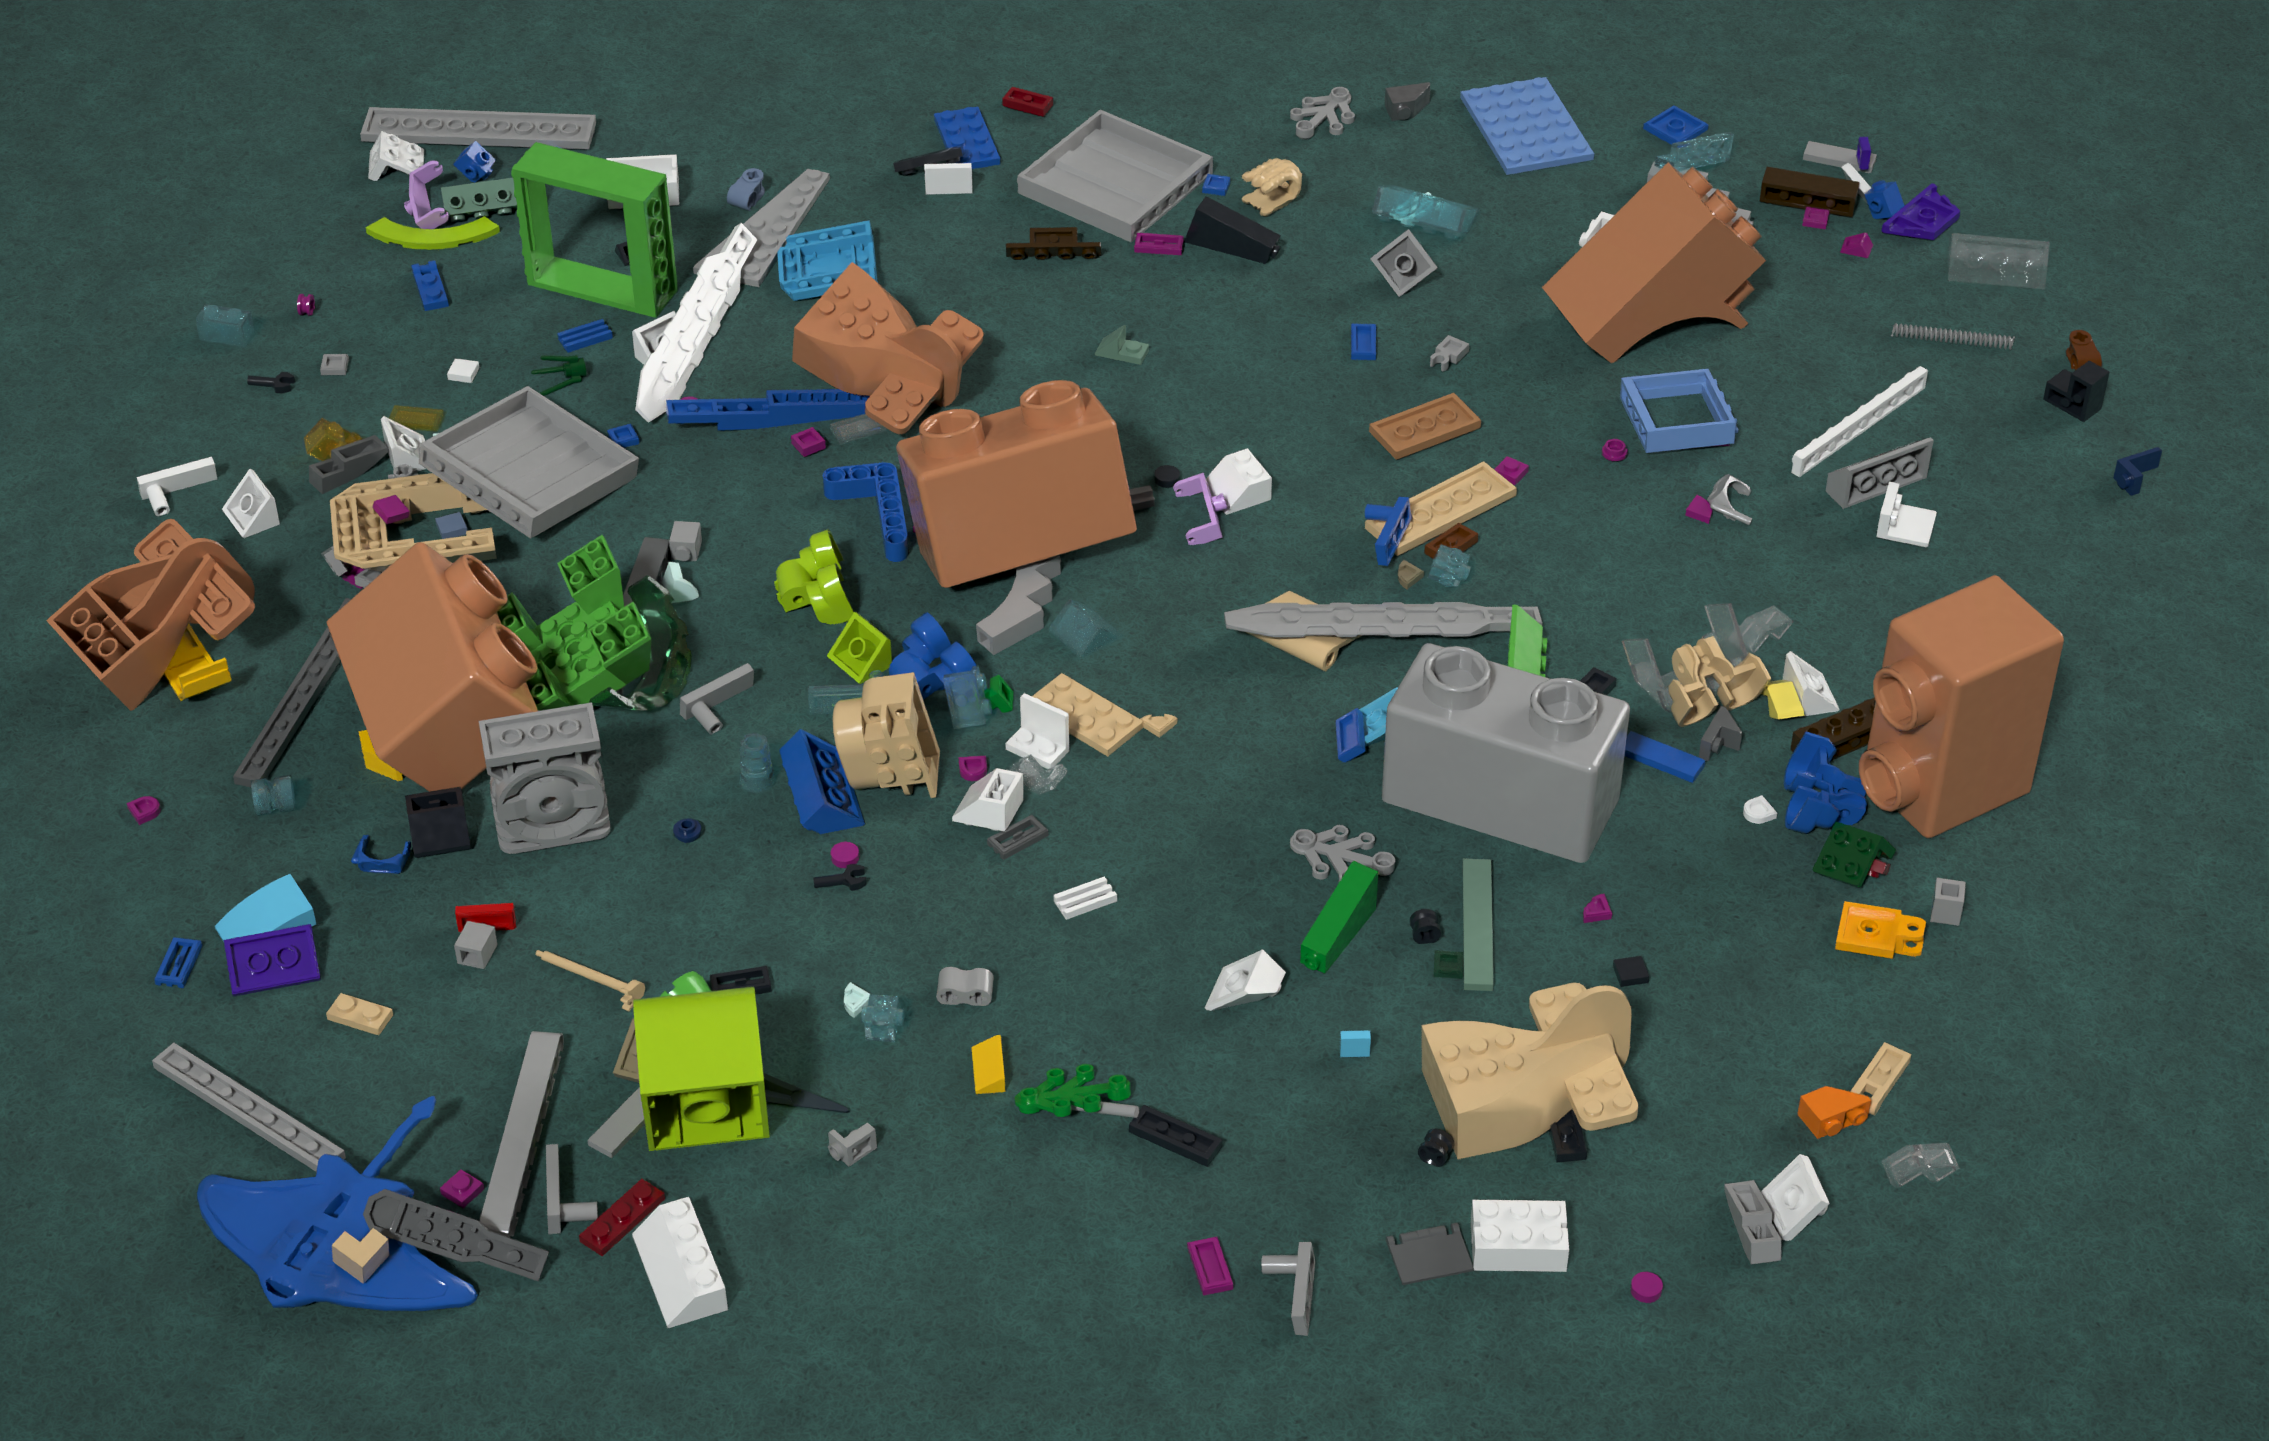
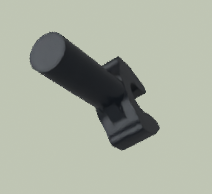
(280, 383)
(843, 879)

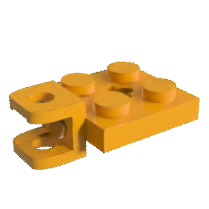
(1888, 931)

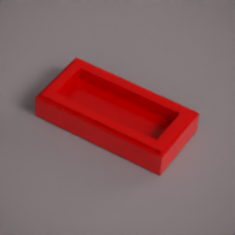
(497, 915)

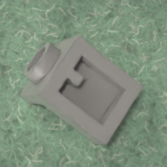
(337, 566)
(854, 1146)

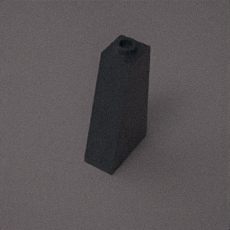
(1231, 233)

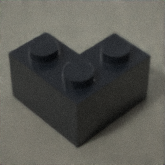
(2078, 392)

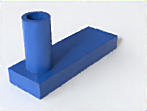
(1397, 521)

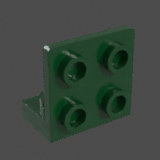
(1850, 854)

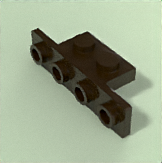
(1053, 243)

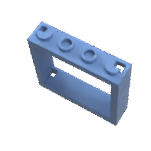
(1676, 384)

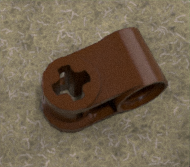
(2082, 349)

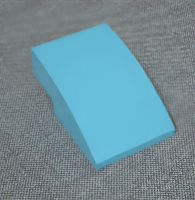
(268, 909)

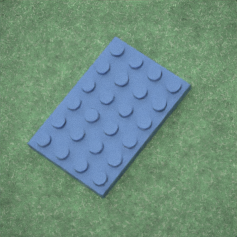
(1526, 125)

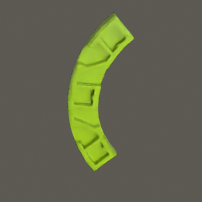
(432, 238)

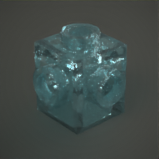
(1449, 566)
(882, 1017)

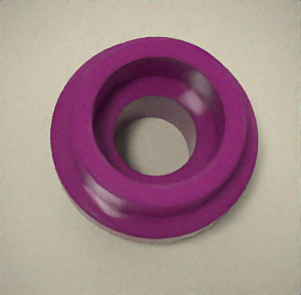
(1614, 450)

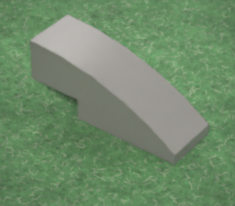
(1753, 1222)

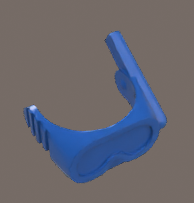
(391, 865)

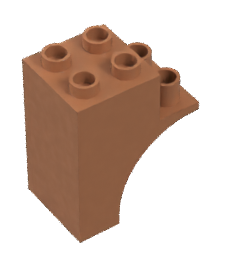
(1658, 263)

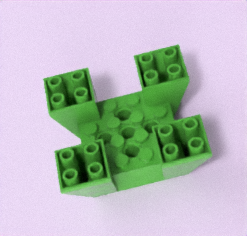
(588, 642)

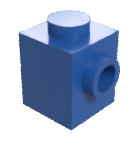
(1884, 199)

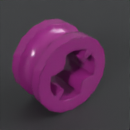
(305, 304)

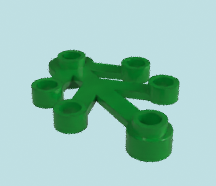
(1034, 1099)

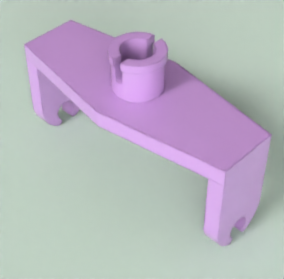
(419, 202)
(1211, 530)

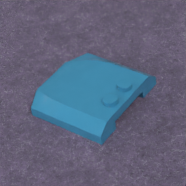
(818, 257)

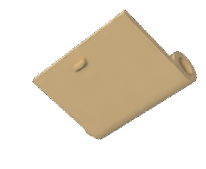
(1314, 649)

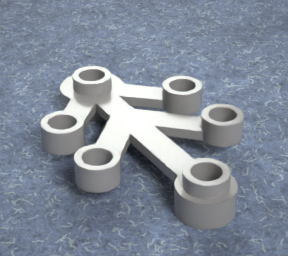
(1338, 97)
(1310, 844)

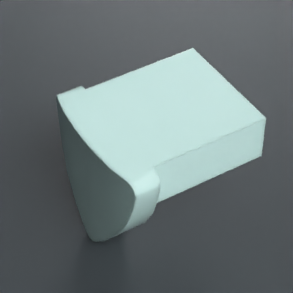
(679, 588)

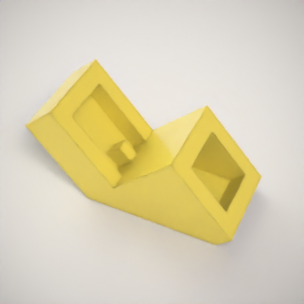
(1783, 699)

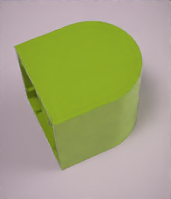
(700, 1068)

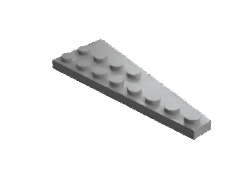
(774, 223)

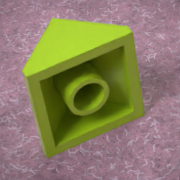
(861, 649)

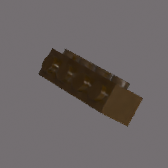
(1809, 190)
(1846, 730)

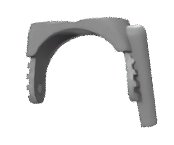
(1719, 500)

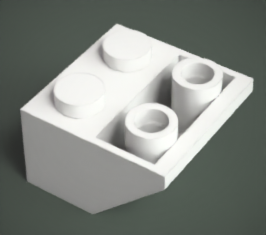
(992, 800)

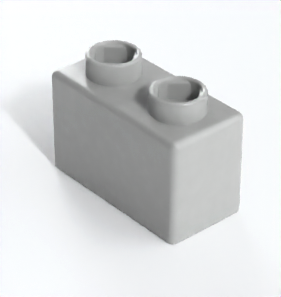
(1505, 751)

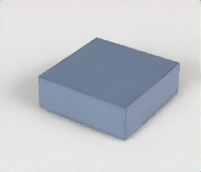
(451, 525)

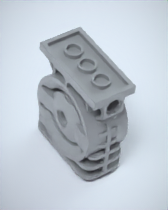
(545, 778)

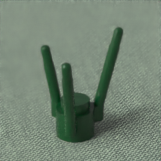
(573, 368)

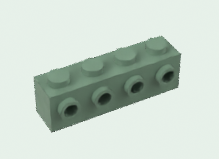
(479, 199)

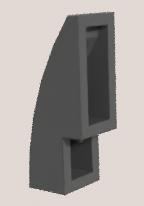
(346, 463)

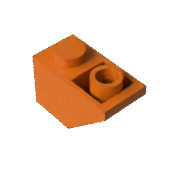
(1832, 1109)

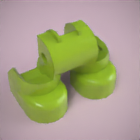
(815, 580)

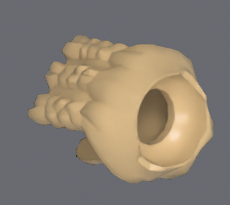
(1273, 190)

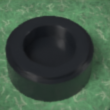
(1166, 476)

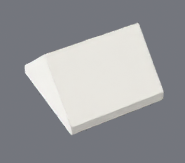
(948, 178)
(649, 336)
(402, 444)
(251, 506)
(1809, 685)

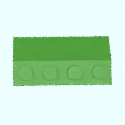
(1526, 643)

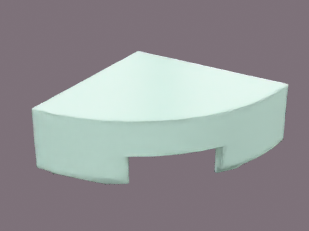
(854, 999)

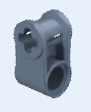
(747, 189)

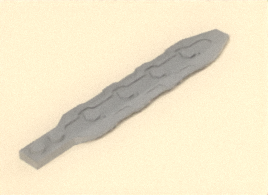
(1388, 618)

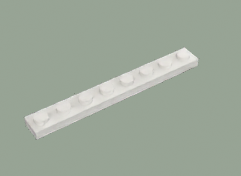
(1859, 421)

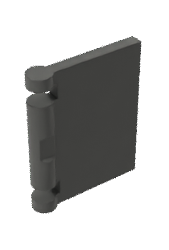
(1429, 1254)

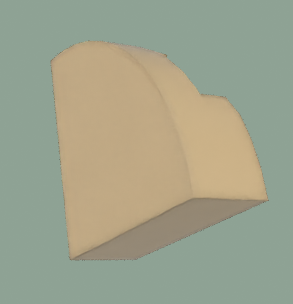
(1159, 724)

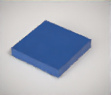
(1675, 126)

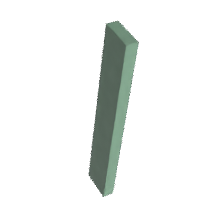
(1477, 925)

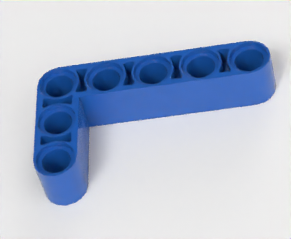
(871, 481)

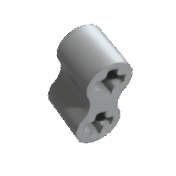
(964, 986)

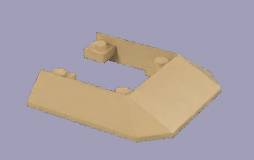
(362, 535)

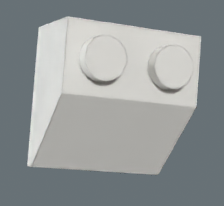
(1241, 481)

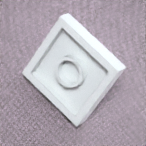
(1795, 1197)

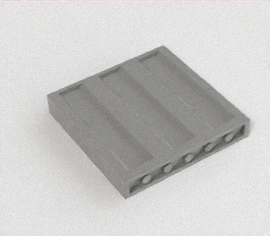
(1115, 175)
(528, 461)

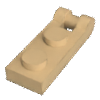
(1882, 1074)

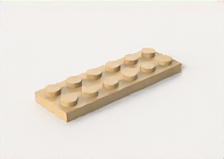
(1450, 504)

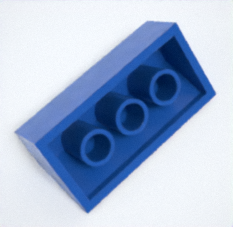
(819, 785)

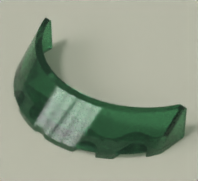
(668, 656)

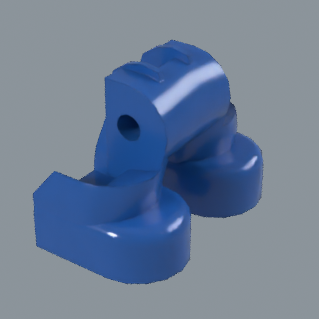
(922, 647)
(1840, 796)

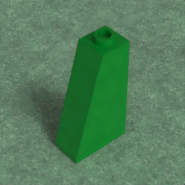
(1341, 917)

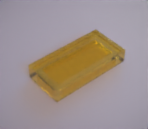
(417, 417)

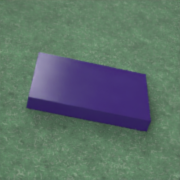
(272, 960)

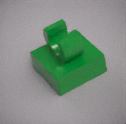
(1000, 694)

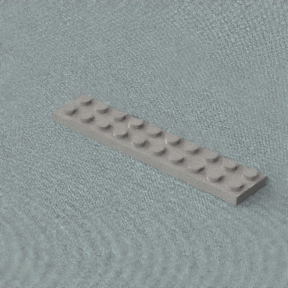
(485, 127)

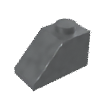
(1406, 100)

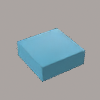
(1355, 1043)

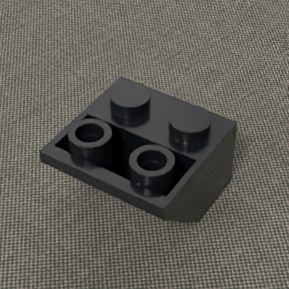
(437, 822)

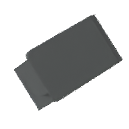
(1720, 732)

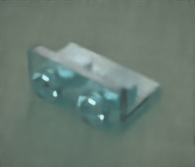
(967, 698)

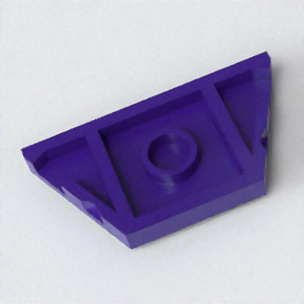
(1923, 216)

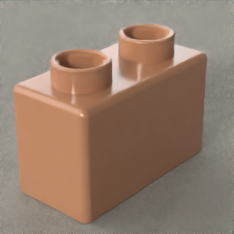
(1015, 483)
(432, 664)
(1960, 706)

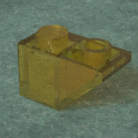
(327, 436)

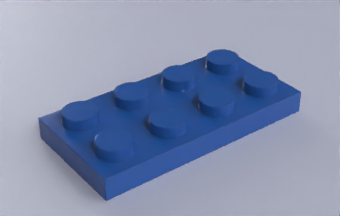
(968, 129)

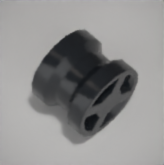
(1425, 926)
(1436, 1147)

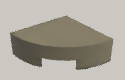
(1409, 574)

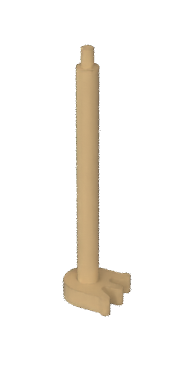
(632, 990)

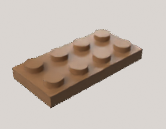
(1425, 426)

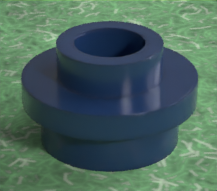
(687, 830)

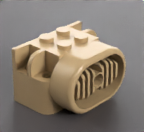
(887, 736)

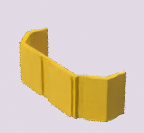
(193, 669)

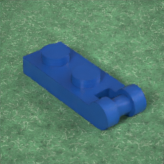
(429, 286)

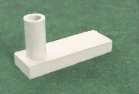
(173, 479)

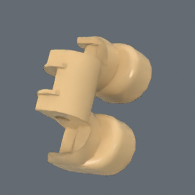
(1694, 664)

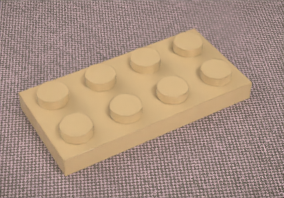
(1090, 715)

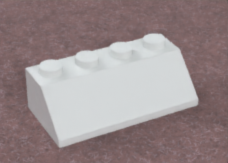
(680, 1264)

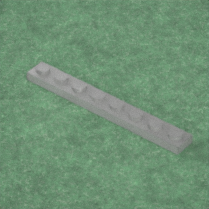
(244, 1106)

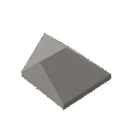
(1404, 263)

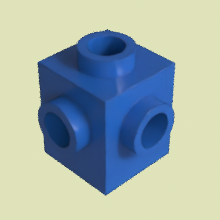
(475, 162)

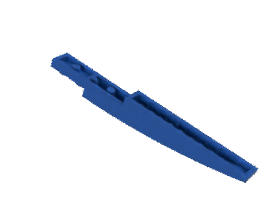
(775, 410)

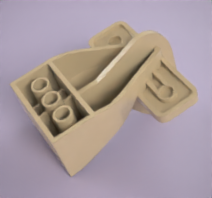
(1512, 1083)

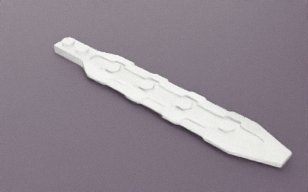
(693, 325)

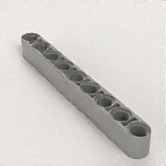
(521, 1133)

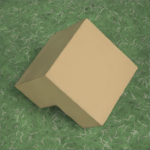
(362, 1257)

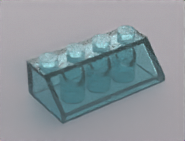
(1424, 211)

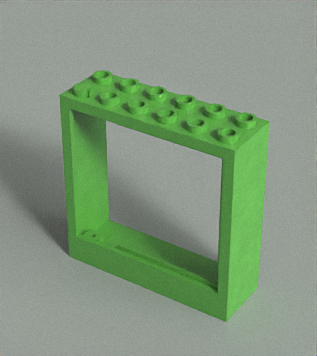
(646, 224)

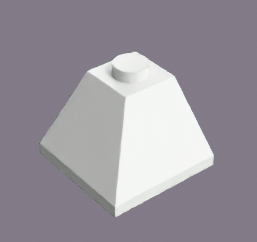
(1246, 981)

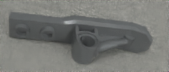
(450, 1234)

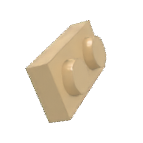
(359, 1014)

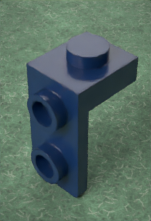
(2129, 469)

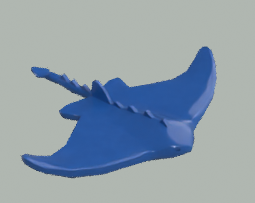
(289, 1232)

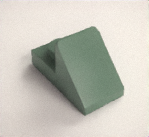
(1118, 348)

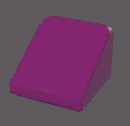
(1857, 245)

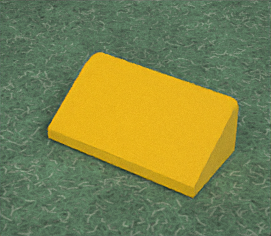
(988, 1066)

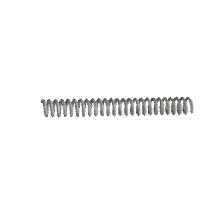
(1980, 337)

